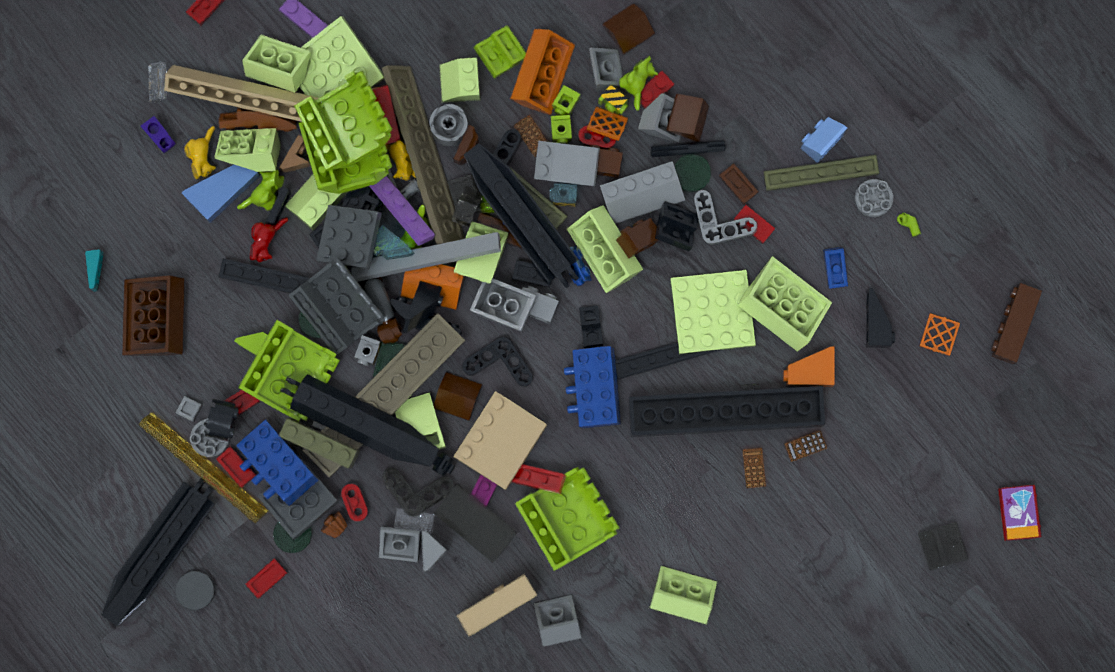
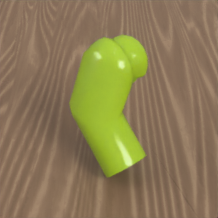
(910, 222)

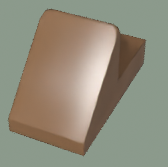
(292, 160)

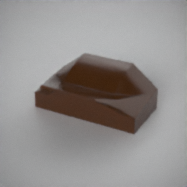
(469, 140)

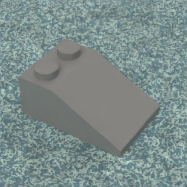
(566, 163)
(503, 304)

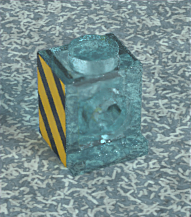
(569, 199)

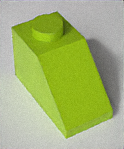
(252, 342)

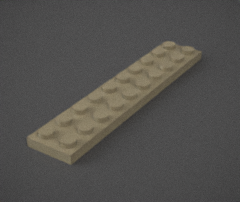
(422, 153)
(401, 378)

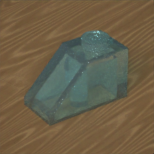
(390, 246)

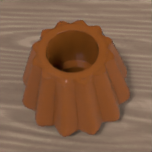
(334, 525)

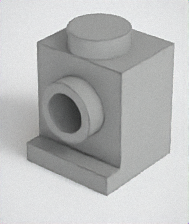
(374, 347)

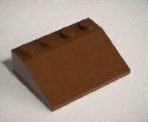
(153, 316)

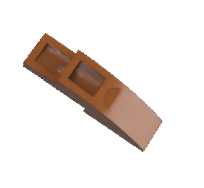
(249, 118)

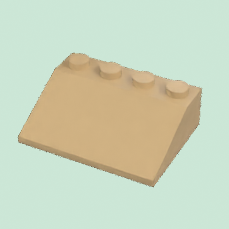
(500, 440)

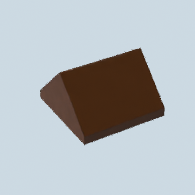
(629, 28)
(688, 117)
(457, 396)

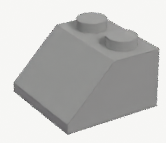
(557, 620)

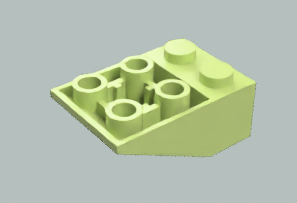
(250, 148)
(483, 266)
(422, 416)

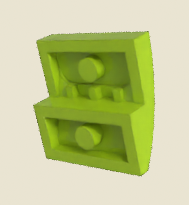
(500, 52)

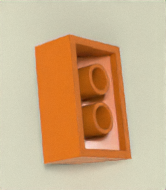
(436, 275)

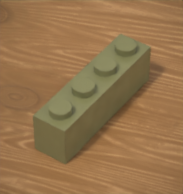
(319, 443)

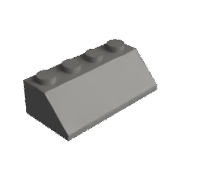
(642, 192)

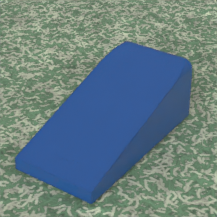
(835, 267)

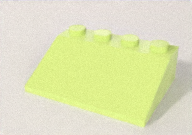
(785, 304)

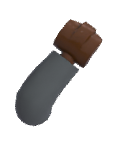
(390, 329)

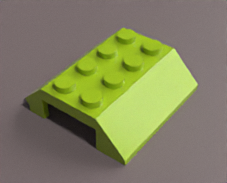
(345, 123)
(341, 180)
(281, 356)
(569, 521)

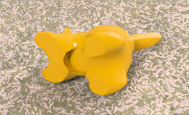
(197, 151)
(402, 160)

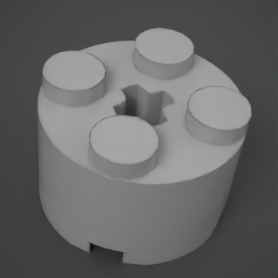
(444, 115)

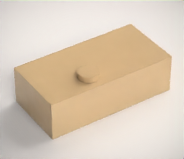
(497, 605)

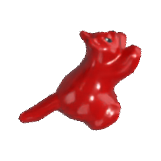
(262, 237)

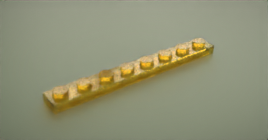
(203, 468)

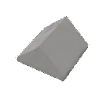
(605, 67)
(399, 544)
(432, 551)

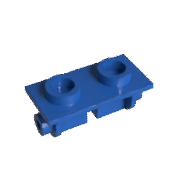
(580, 268)

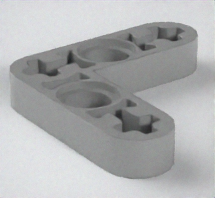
(713, 224)

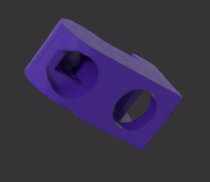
(158, 134)

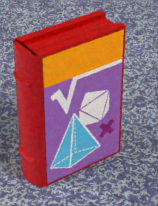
(1019, 512)

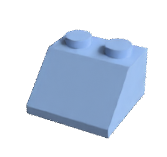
(823, 139)

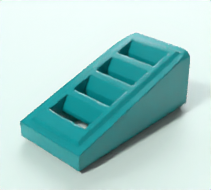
(94, 263)

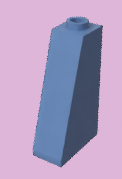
(220, 190)

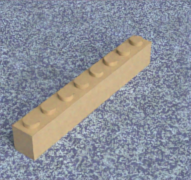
(233, 92)

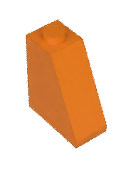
(812, 370)

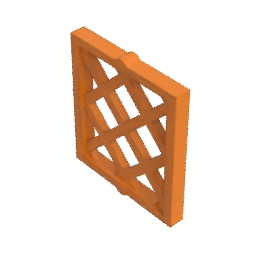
(607, 114)
(952, 338)

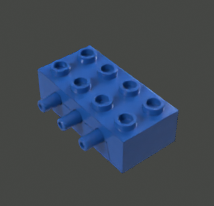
(595, 387)
(275, 464)

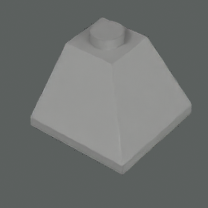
(656, 118)

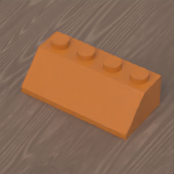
(542, 71)

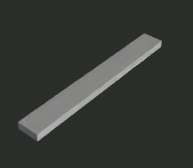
(431, 256)

